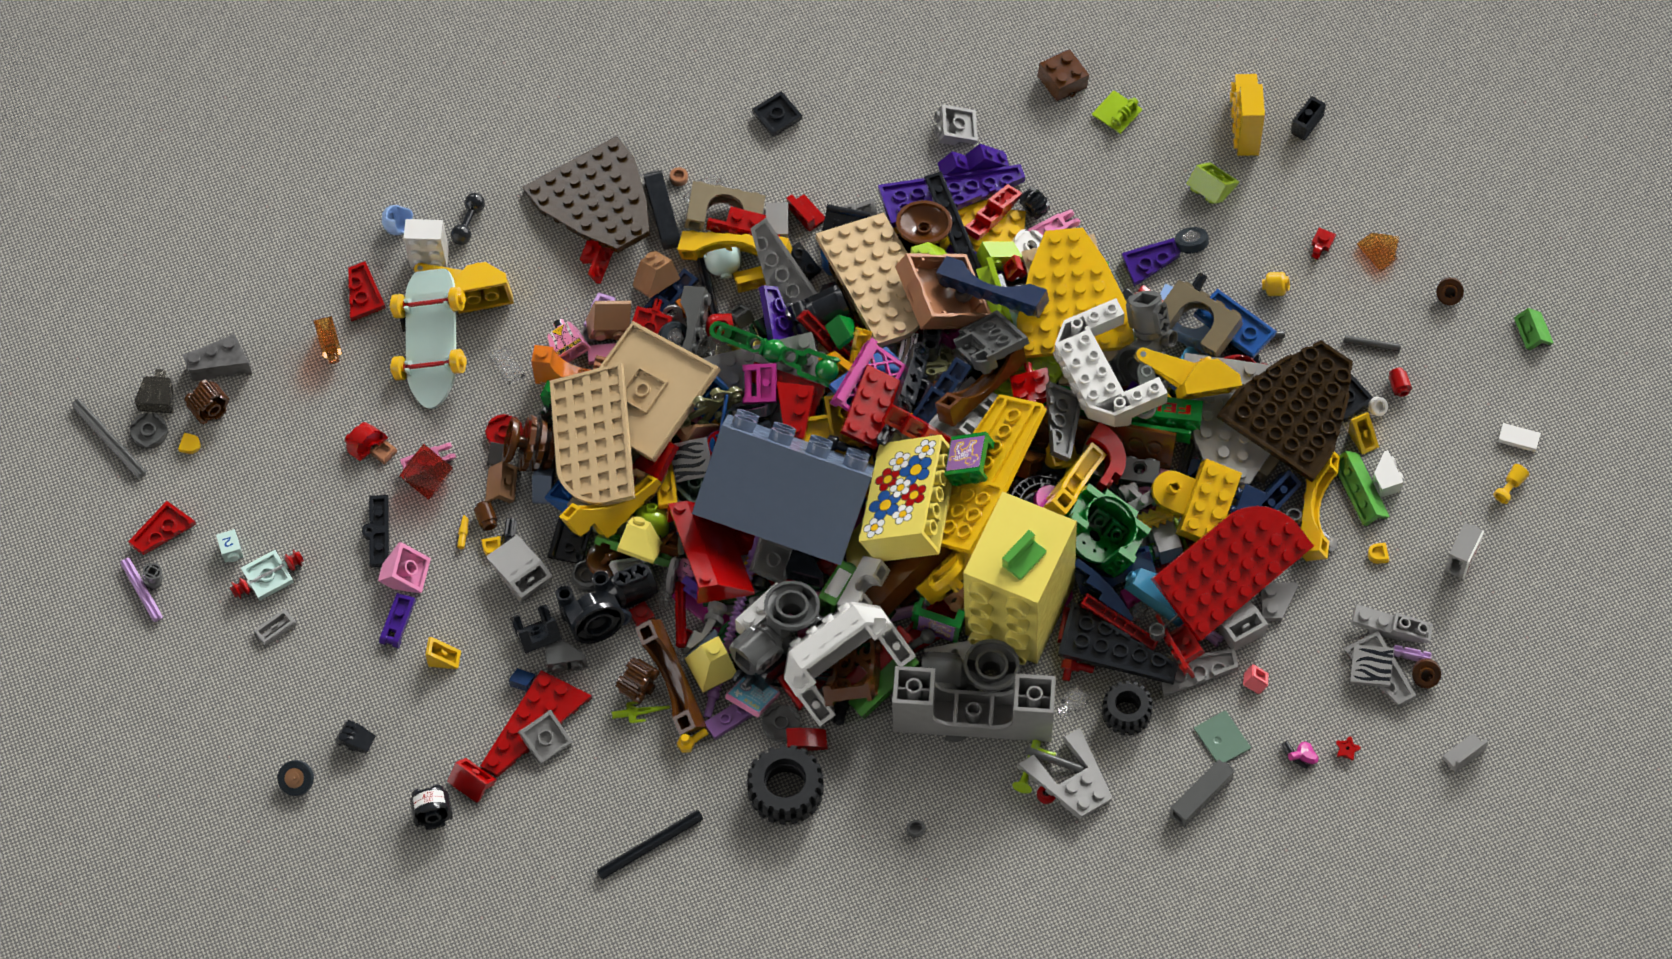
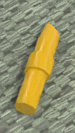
(463, 532)

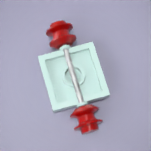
(267, 575)

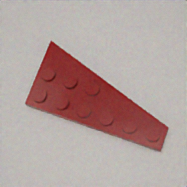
(543, 695)

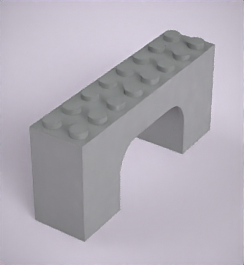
(1017, 714)

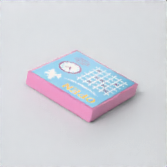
(752, 699)

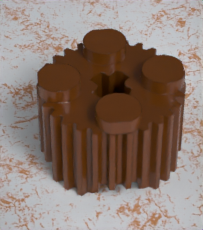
(207, 402)
(637, 680)

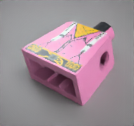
(567, 341)

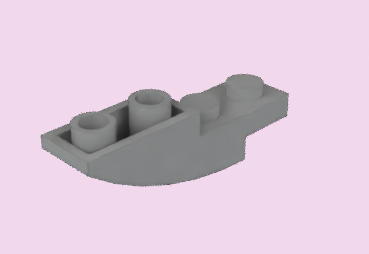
(1392, 626)

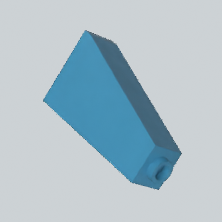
(1142, 587)

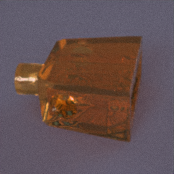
(328, 339)

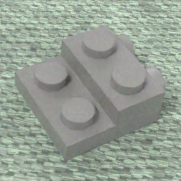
(955, 125)

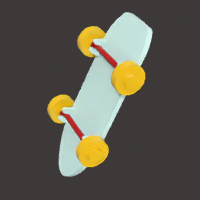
(430, 335)

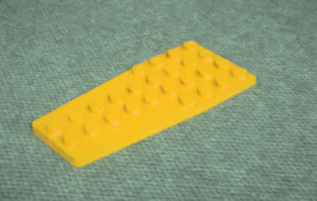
(1012, 427)

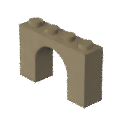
(706, 195)
(1226, 322)

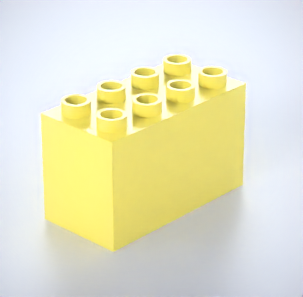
(1016, 609)

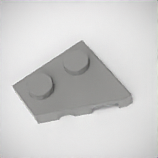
(1276, 600)

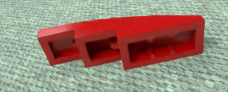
(993, 212)
(910, 424)

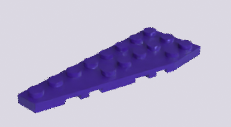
(964, 188)

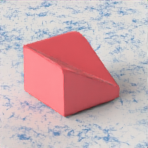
(1255, 679)

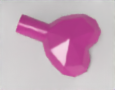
(1304, 753)

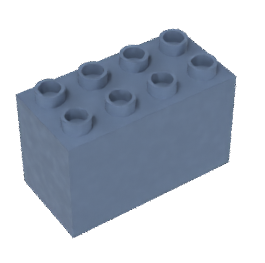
(784, 486)

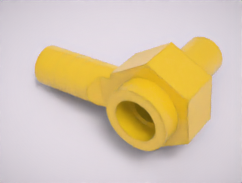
(687, 742)

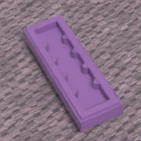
(726, 720)

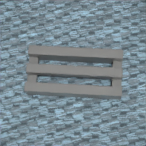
(270, 635)

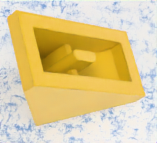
(1363, 433)
(441, 654)

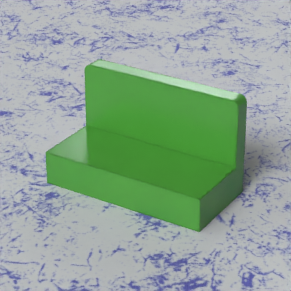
(1532, 328)
(1023, 555)

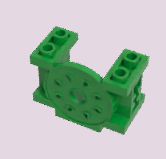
(1111, 556)

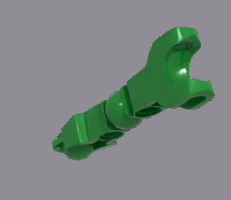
(775, 351)

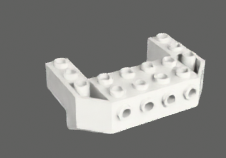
(1091, 374)
(832, 642)

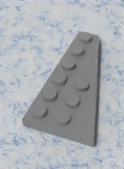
(779, 265)

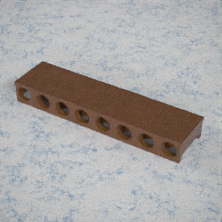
(903, 579)

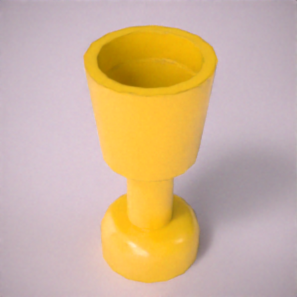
(1515, 478)

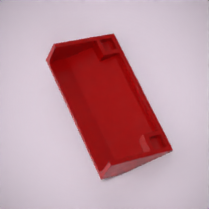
(711, 555)

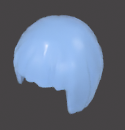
(394, 219)

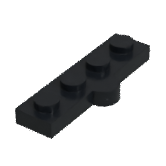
(378, 530)

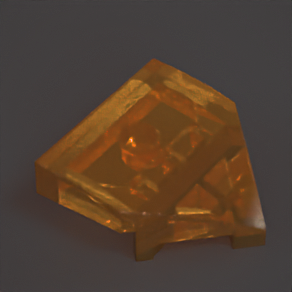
(1380, 249)

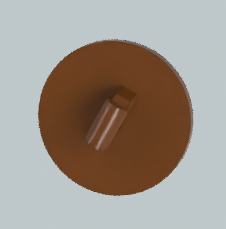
(600, 557)

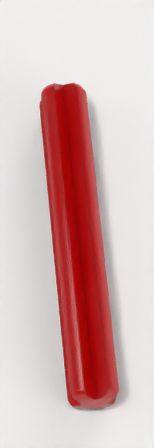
(680, 615)

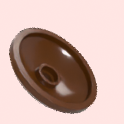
(924, 222)

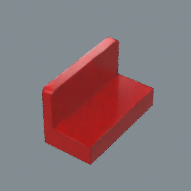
(805, 211)
(470, 779)

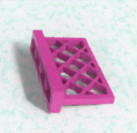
(857, 368)

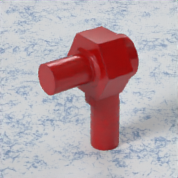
(1071, 665)

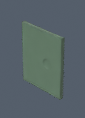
(1222, 737)

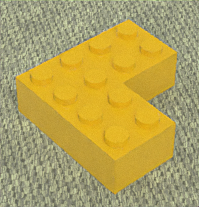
(1247, 114)

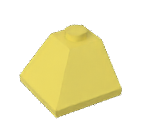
(640, 540)
(710, 664)

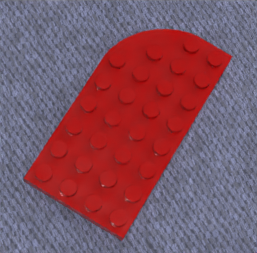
(1230, 566)

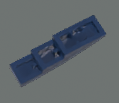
(674, 291)
(948, 382)
(1099, 586)

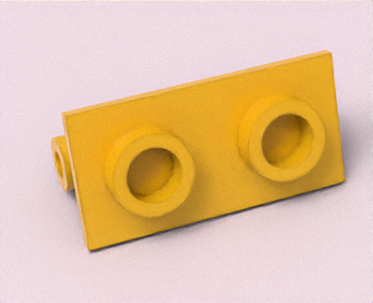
(861, 336)

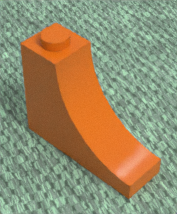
(549, 365)

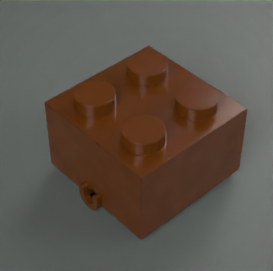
(1063, 75)

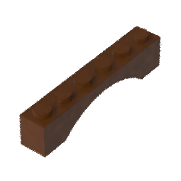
(957, 405)
(684, 706)

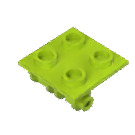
(1117, 111)

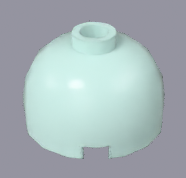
(723, 262)

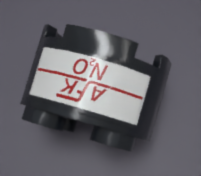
(431, 807)

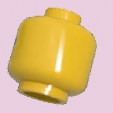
(1276, 284)

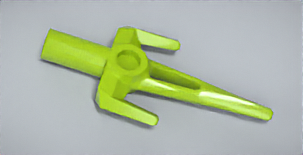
(632, 712)

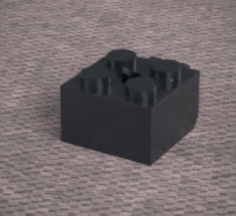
(762, 680)

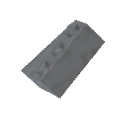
(217, 359)

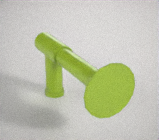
(1023, 784)

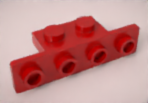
(738, 222)
(598, 256)
(1184, 644)

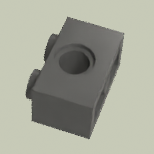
(1149, 465)

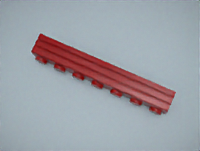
(820, 333)
(1109, 615)

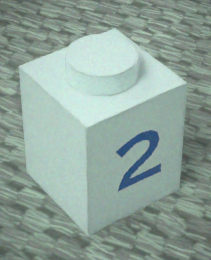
(229, 546)

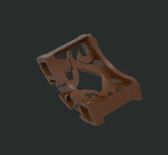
(867, 687)

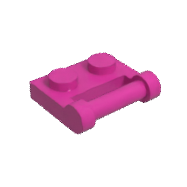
(766, 383)

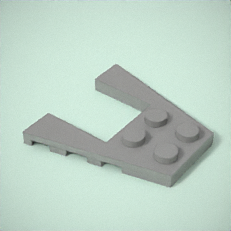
(1083, 791)

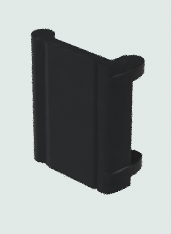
(839, 216)
(567, 545)

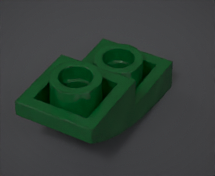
(1107, 524)

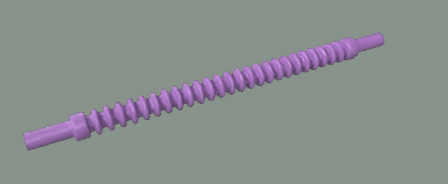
(714, 694)

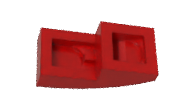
(808, 738)

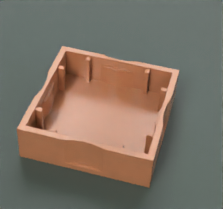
(931, 302)

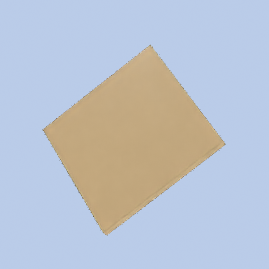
(658, 385)

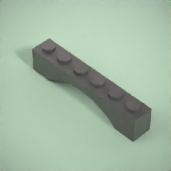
(695, 304)

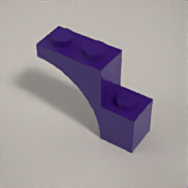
(977, 159)

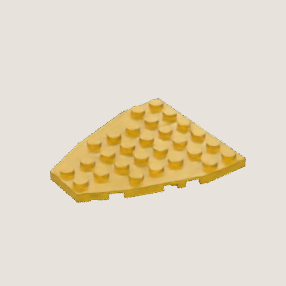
(1075, 282)

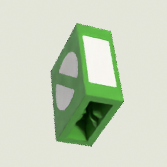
(835, 587)

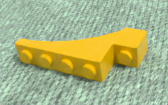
(1069, 487)
(608, 518)

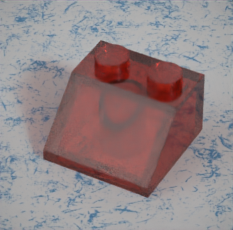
(426, 472)

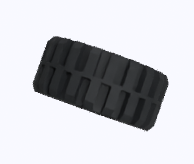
(788, 808)

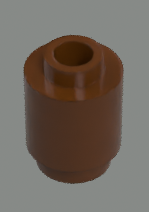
(485, 515)

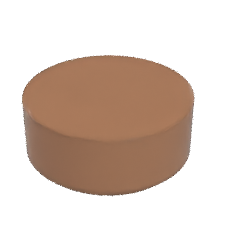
(678, 176)

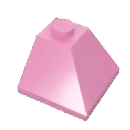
(405, 569)

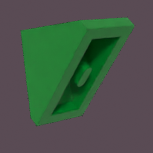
(841, 330)

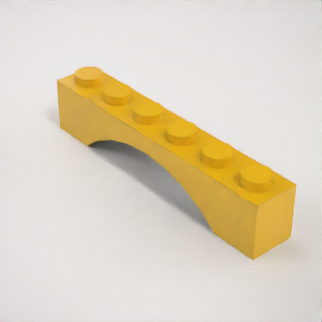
(696, 244)
(1311, 511)

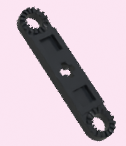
(912, 377)

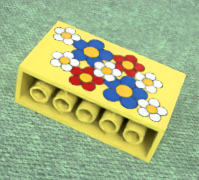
(907, 499)

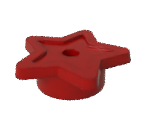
(1347, 753)

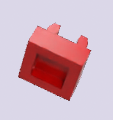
(1014, 268)

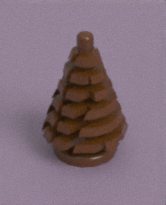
(533, 445)

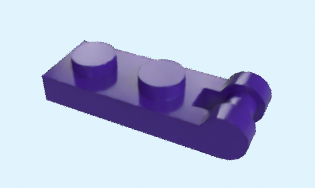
(397, 620)

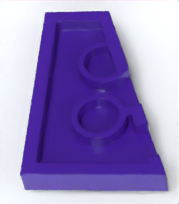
(1148, 260)
(774, 313)

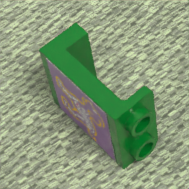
(967, 458)
(942, 626)

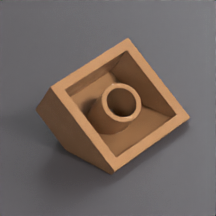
(654, 274)
(608, 319)

